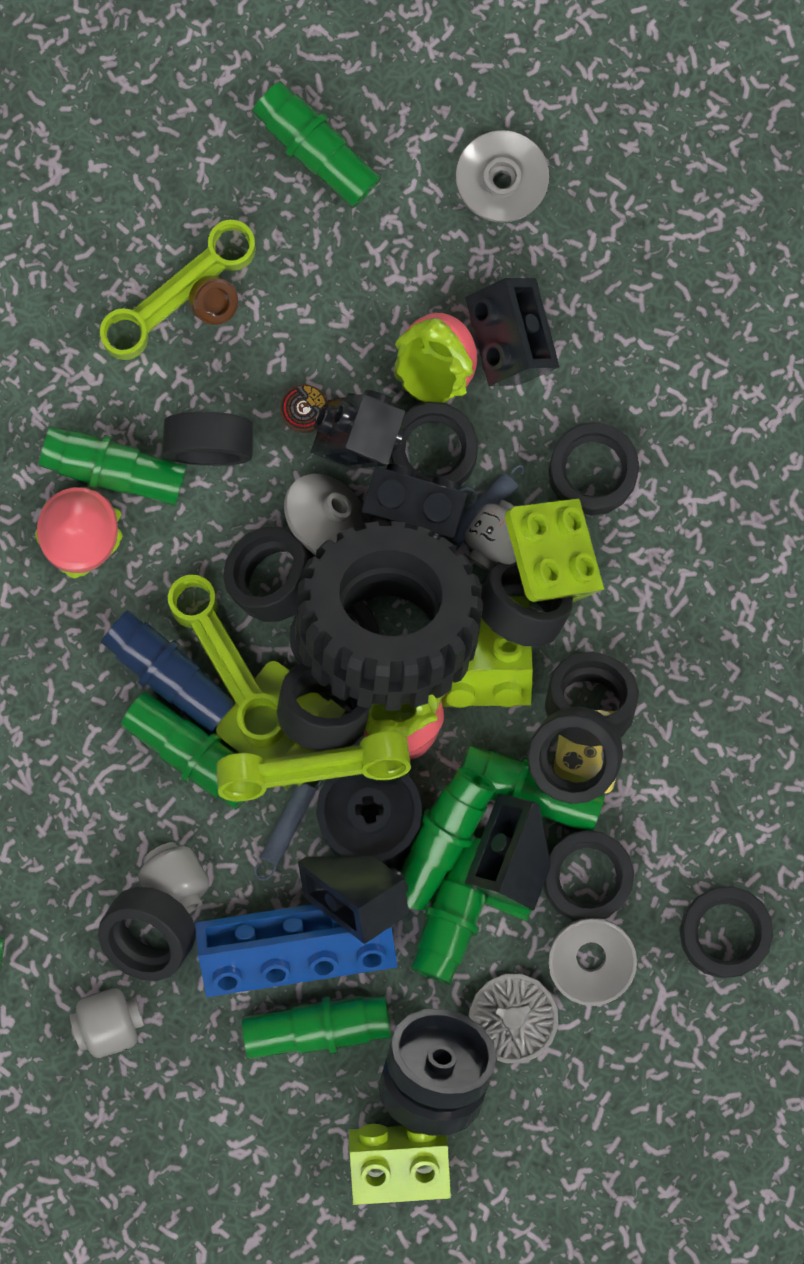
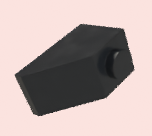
(512, 854)
(355, 892)

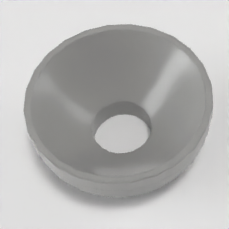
(599, 984)

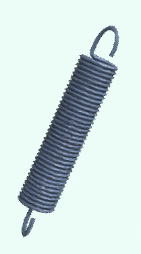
(498, 491)
(287, 826)

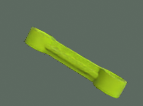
(177, 290)
(225, 658)
(377, 757)

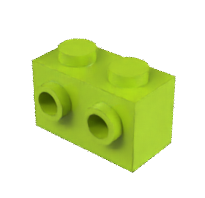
(397, 1165)

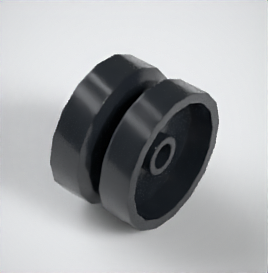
(346, 829)
(437, 1072)

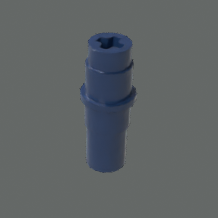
(167, 670)

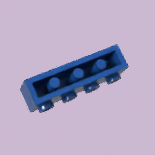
(284, 950)

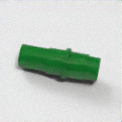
(315, 143)
(111, 465)
(178, 743)
(514, 779)
(445, 834)
(449, 922)
(317, 1026)

